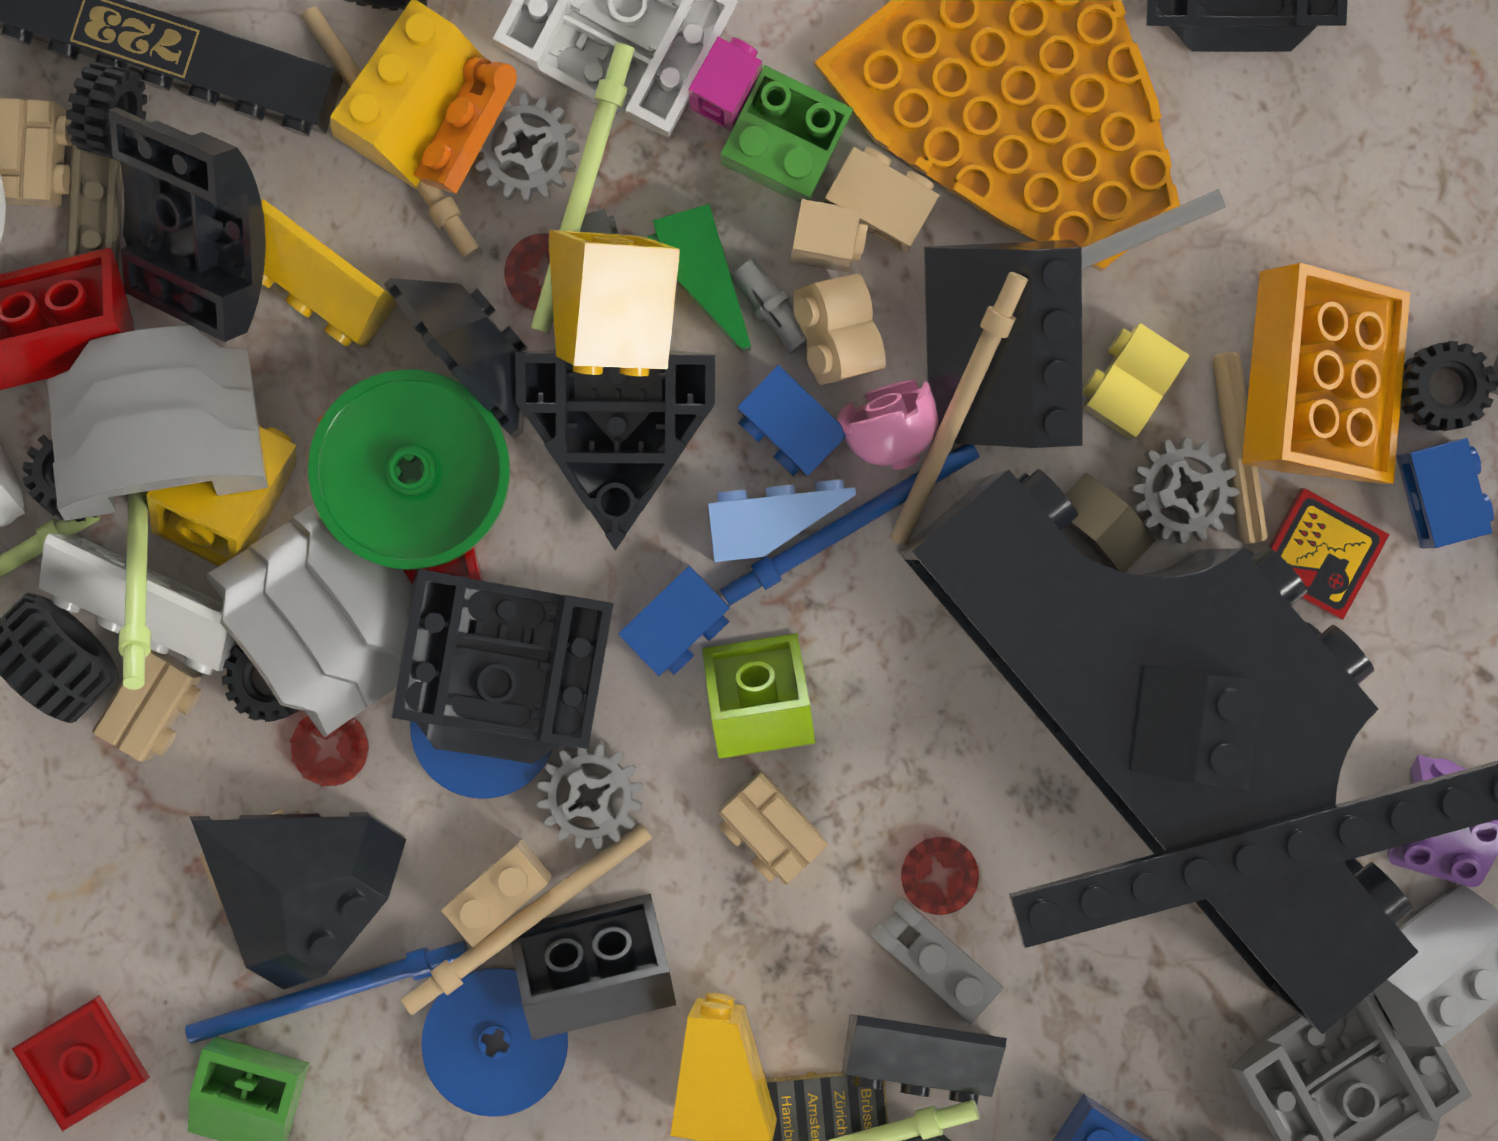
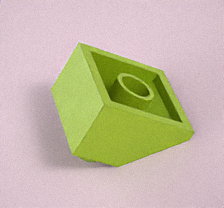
(758, 696)

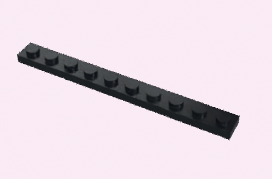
(1257, 855)

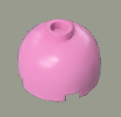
(893, 425)

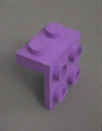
(1454, 856)

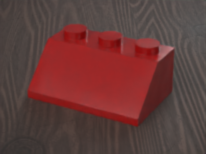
(55, 312)

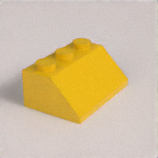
(404, 91)
(322, 281)

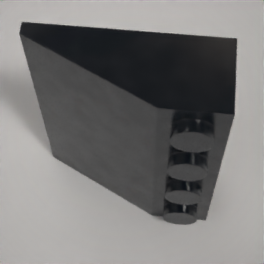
(1035, 376)

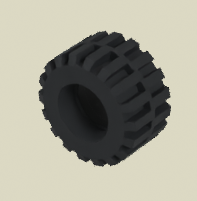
(53, 658)

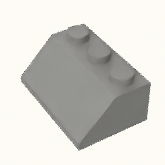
(1452, 974)

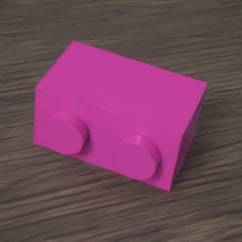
(725, 81)

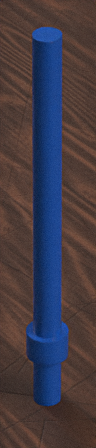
(768, 571)
(415, 965)

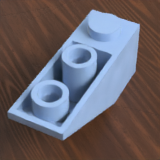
(759, 525)

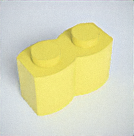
(1133, 381)

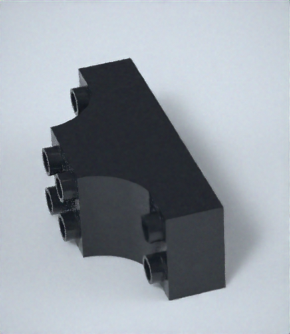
(1075, 654)

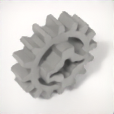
(544, 142)
(1178, 470)
(603, 813)

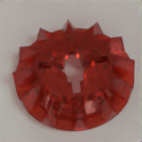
(523, 258)
(352, 747)
(961, 883)

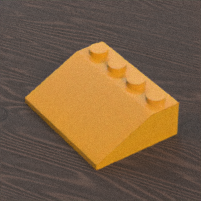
(1326, 375)

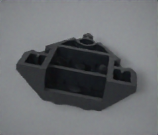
(467, 341)
(613, 429)
(299, 886)

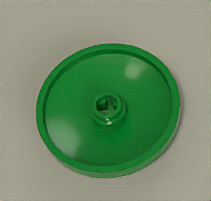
(409, 469)

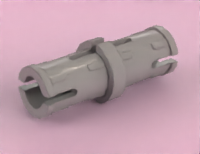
(770, 303)

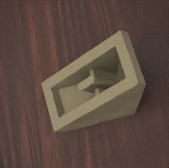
(1108, 523)

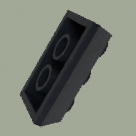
(592, 967)
(922, 1058)

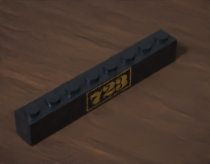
(182, 54)

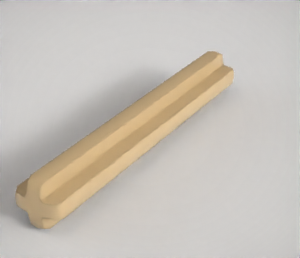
(1233, 409)

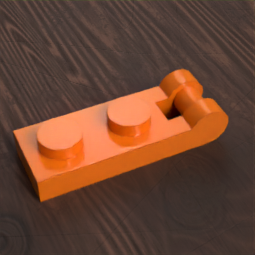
(467, 123)

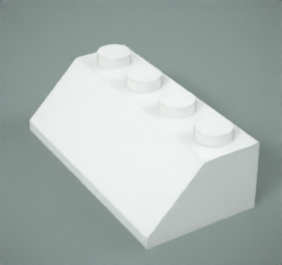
(177, 615)

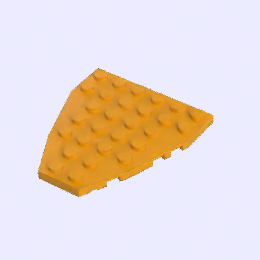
(1014, 109)

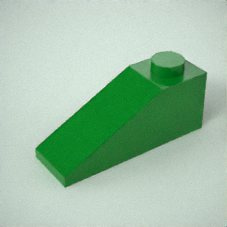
(704, 269)

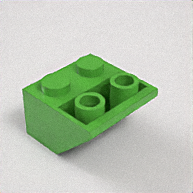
(785, 135)
(244, 1093)

